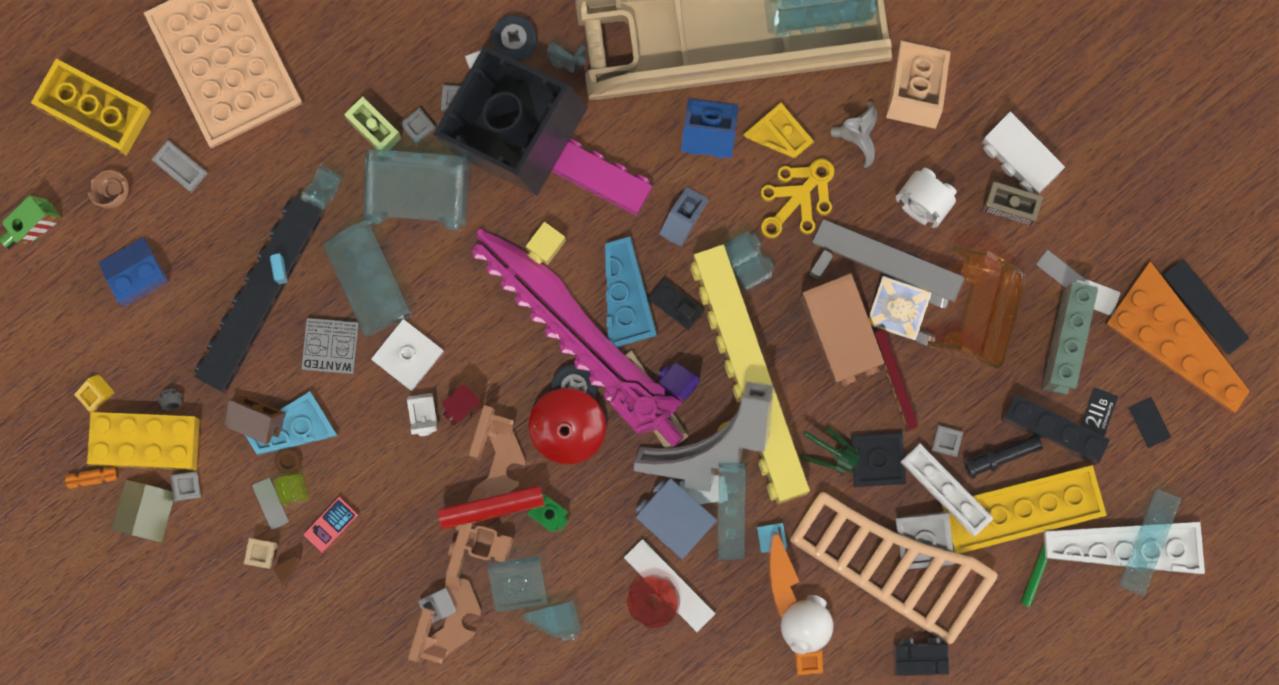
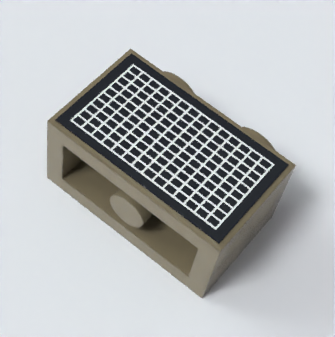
(1012, 203)

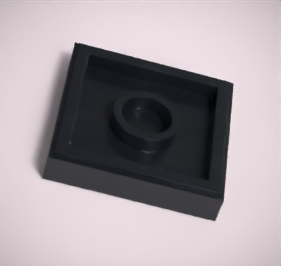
(879, 460)

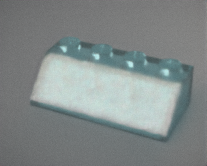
(367, 278)

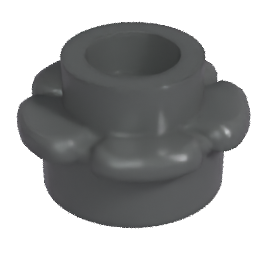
(170, 400)

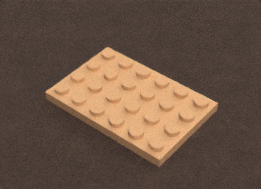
(223, 64)

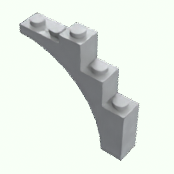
(699, 460)

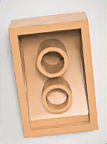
(918, 85)

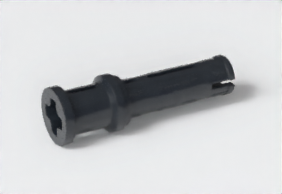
(992, 459)

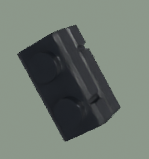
(921, 658)

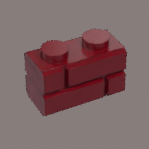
(461, 406)

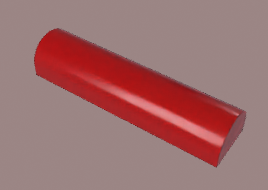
(490, 507)

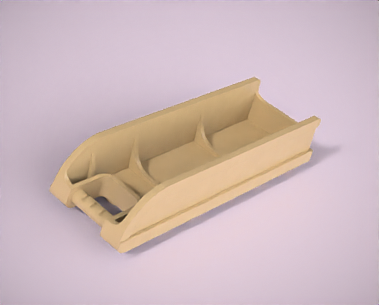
(715, 43)

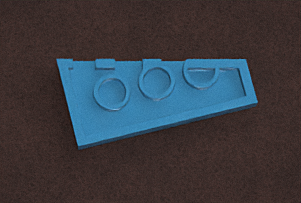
(626, 297)

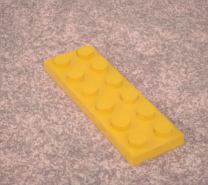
(1033, 509)

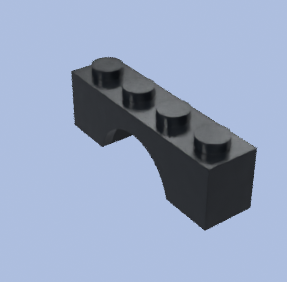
(1055, 428)

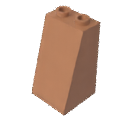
(842, 330)

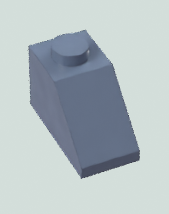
(683, 216)

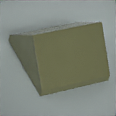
(143, 511)

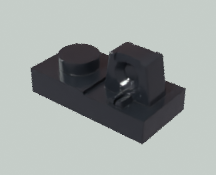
(676, 304)

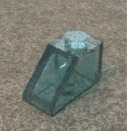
(556, 620)

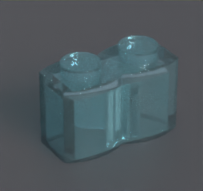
(748, 261)

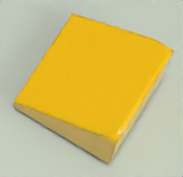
(94, 393)

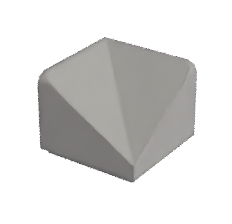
(440, 603)

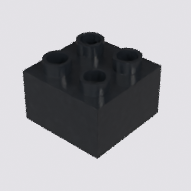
(511, 120)

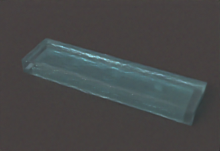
(731, 511)
(1149, 542)

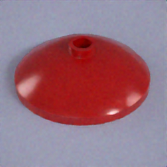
(571, 409)

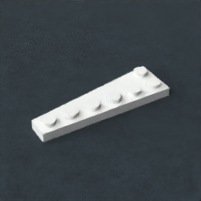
(1114, 545)

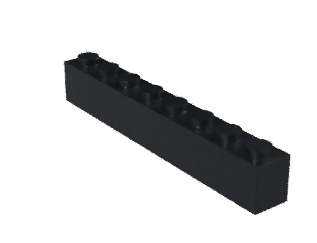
(258, 296)

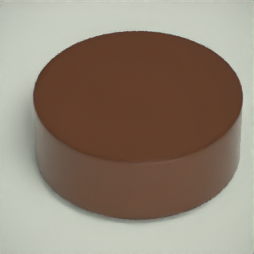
(288, 461)

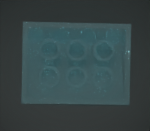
(806, 15)

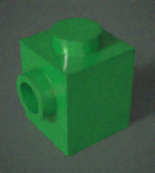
(550, 516)

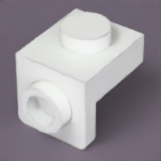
(422, 414)

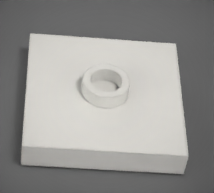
(407, 355)

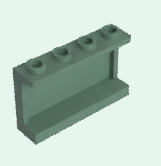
(1069, 338)

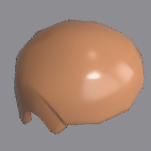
(108, 189)

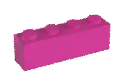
(602, 178)

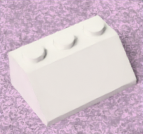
(1022, 155)

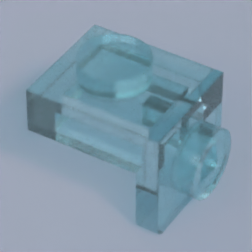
(560, 57)
(322, 188)

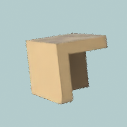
(260, 553)

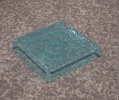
(517, 584)

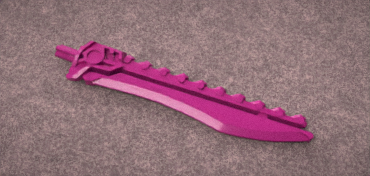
(636, 399)

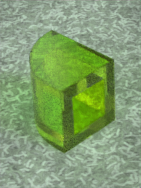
(291, 489)

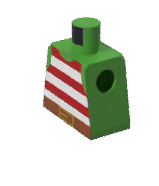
(29, 221)

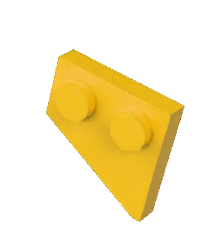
(780, 132)

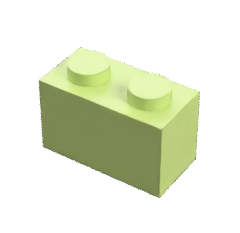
(372, 125)

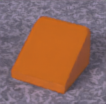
(809, 663)

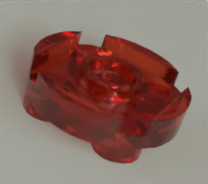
(646, 613)

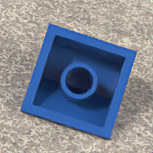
(709, 128)
(133, 272)

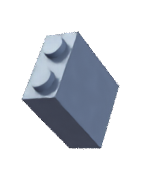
(675, 518)

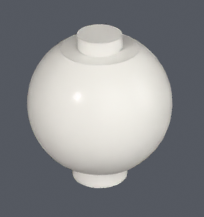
(807, 625)

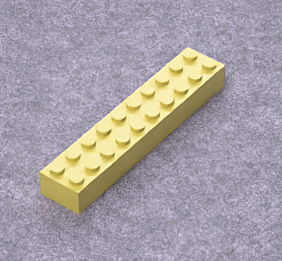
(746, 365)

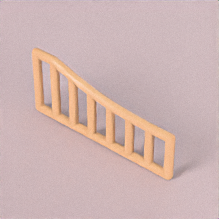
(914, 547)

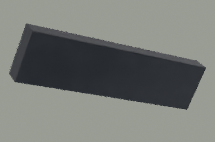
(1205, 307)

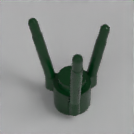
(845, 458)

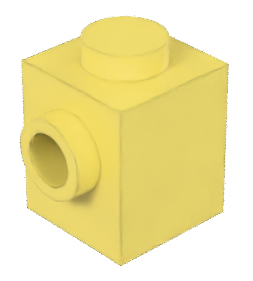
(545, 244)

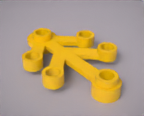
(799, 195)

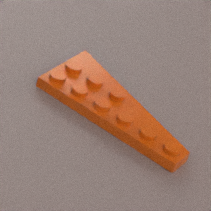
(1165, 330)

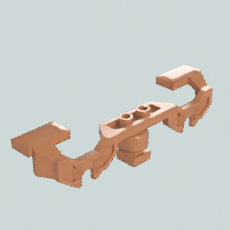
(480, 543)

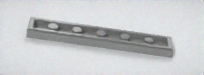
(888, 260)

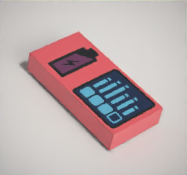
(330, 524)

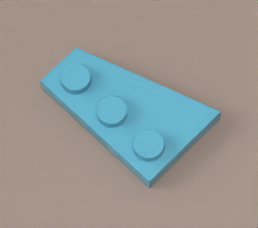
(302, 425)

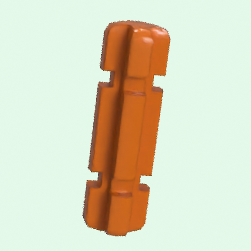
(91, 477)

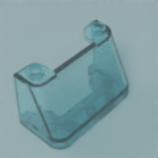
(416, 187)

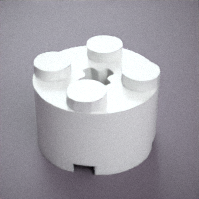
(926, 197)

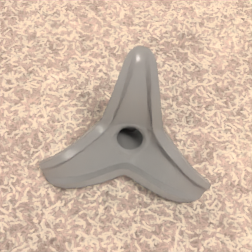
(858, 130)

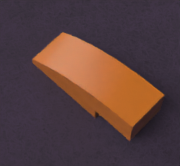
(780, 575)

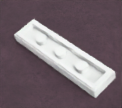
(947, 490)
(691, 607)

